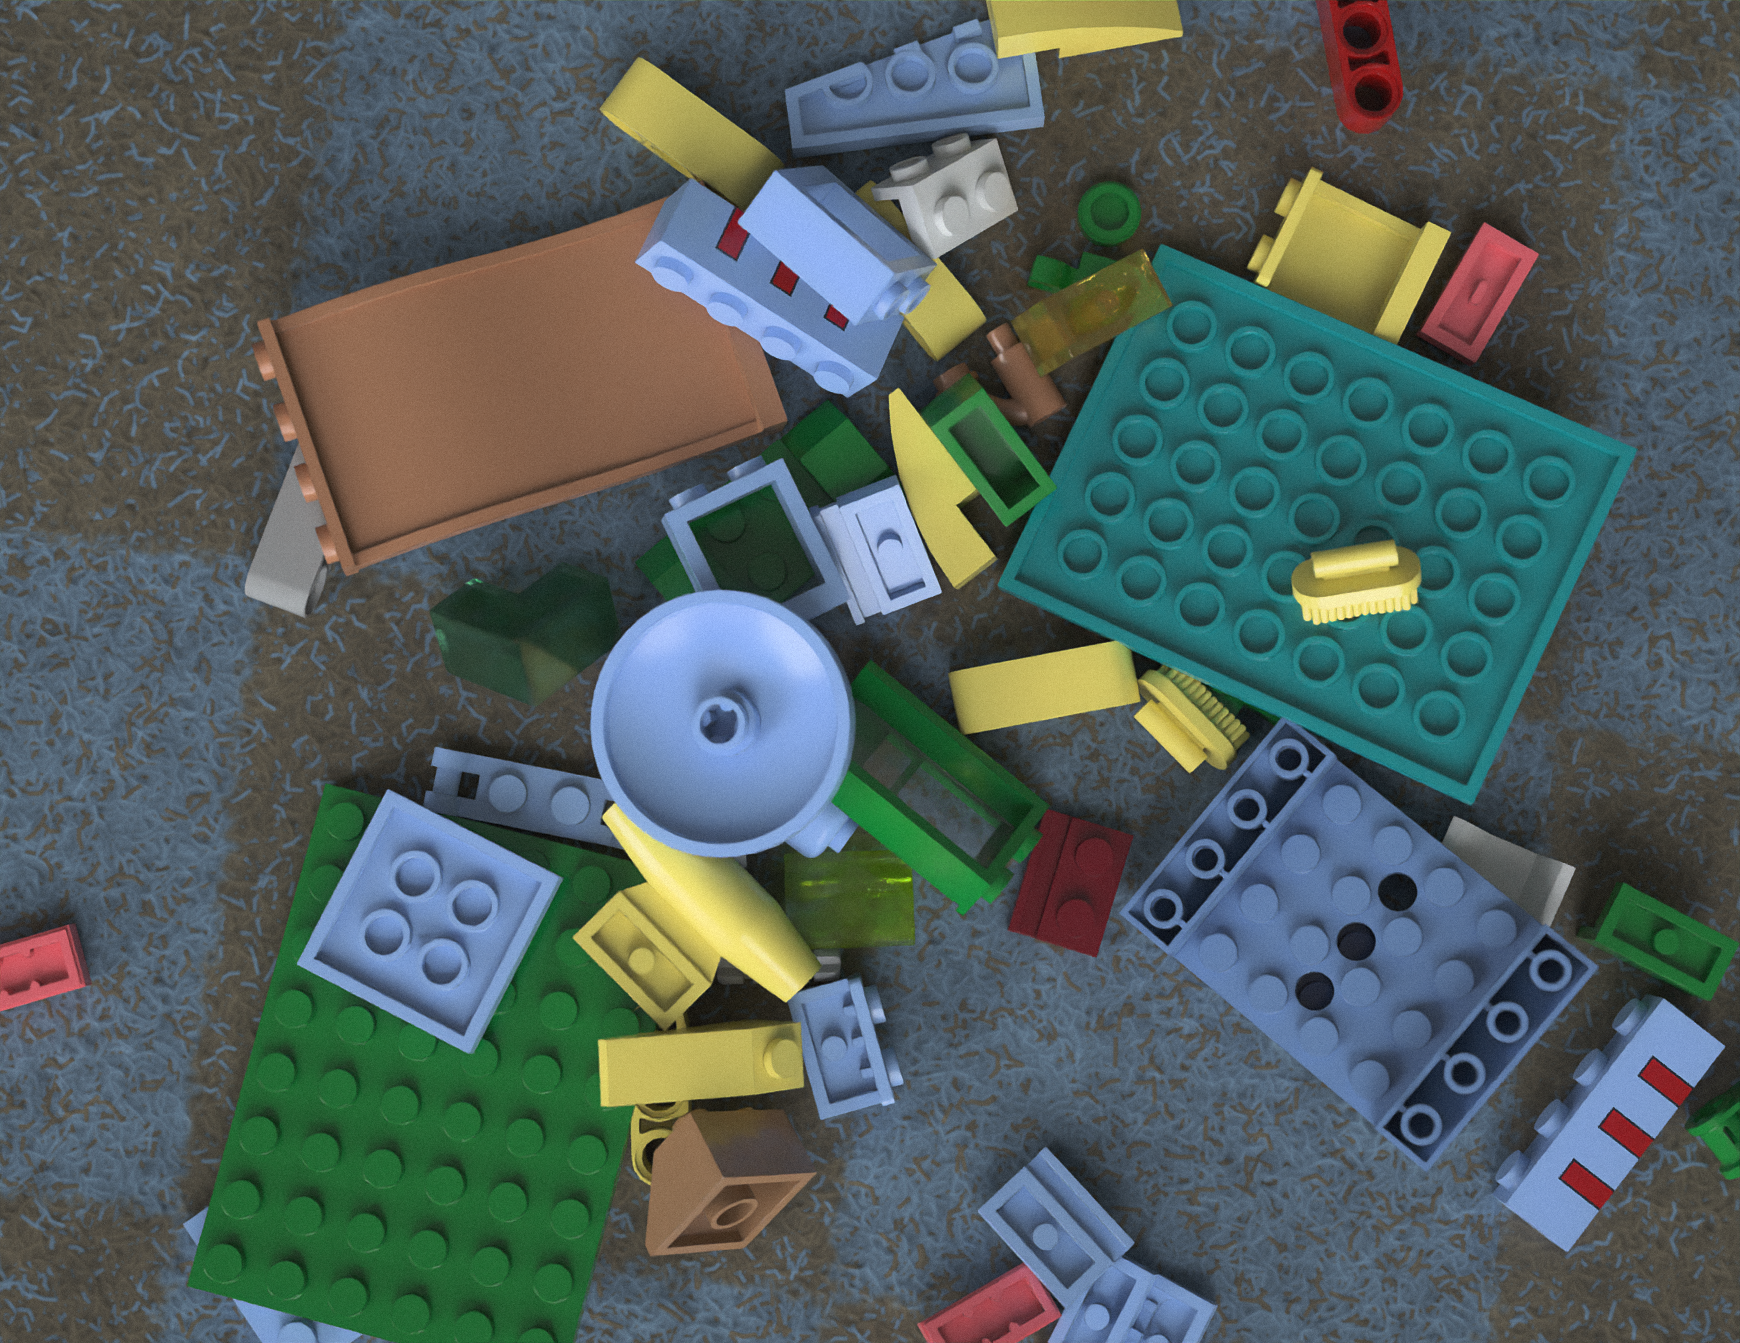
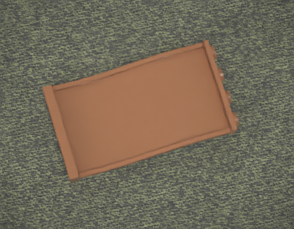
(505, 388)

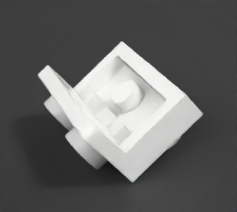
(950, 192)

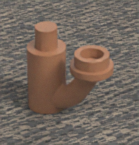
(1031, 398)

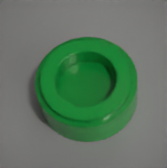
(1108, 214)

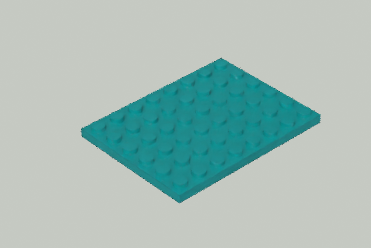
(1274, 432)

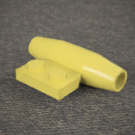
(674, 928)

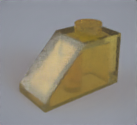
(1091, 312)

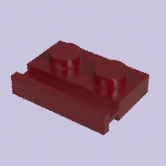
(1070, 883)

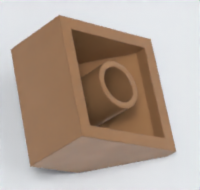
(722, 1179)

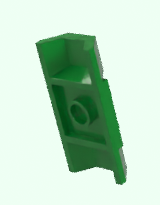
(752, 539)

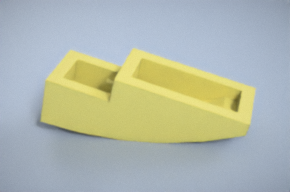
(1079, 25)
(936, 493)

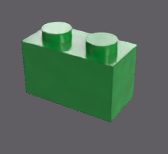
(987, 449)

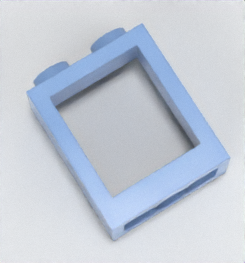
(838, 244)
(744, 481)

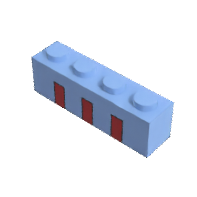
(742, 284)
(1606, 1119)

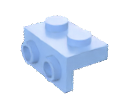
(843, 1046)

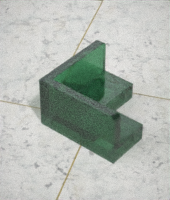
(527, 640)

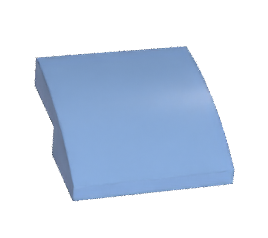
(1135, 1307)

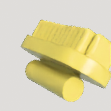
(1356, 581)
(1188, 720)

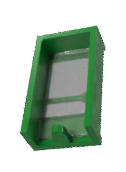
(934, 794)

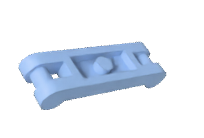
(522, 797)

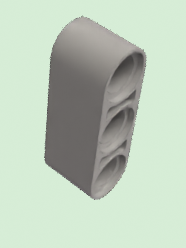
(289, 559)

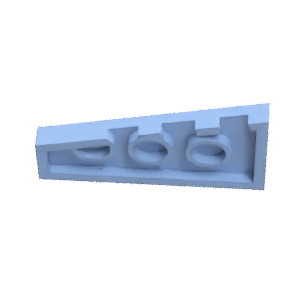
(917, 96)

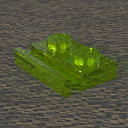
(850, 899)

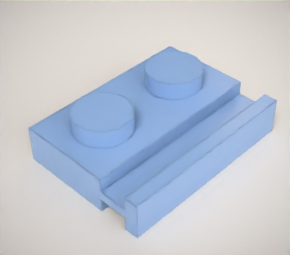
(877, 549)
(1056, 1227)

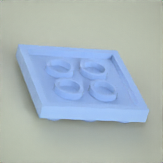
(430, 921)

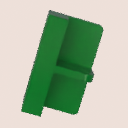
(1661, 942)

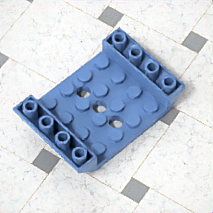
(1438, 1004)

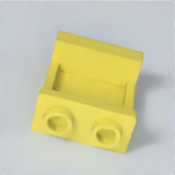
(1347, 257)

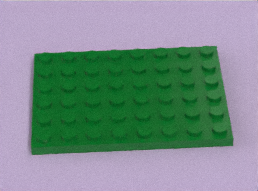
(415, 1180)

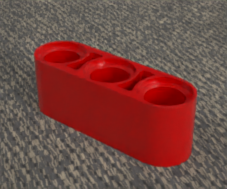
(1359, 68)

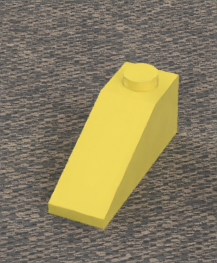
(701, 1062)

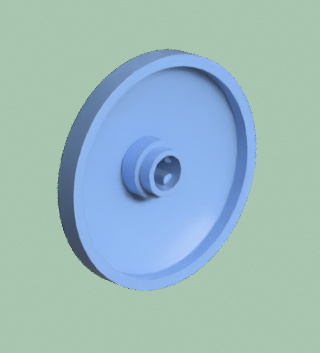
(722, 723)

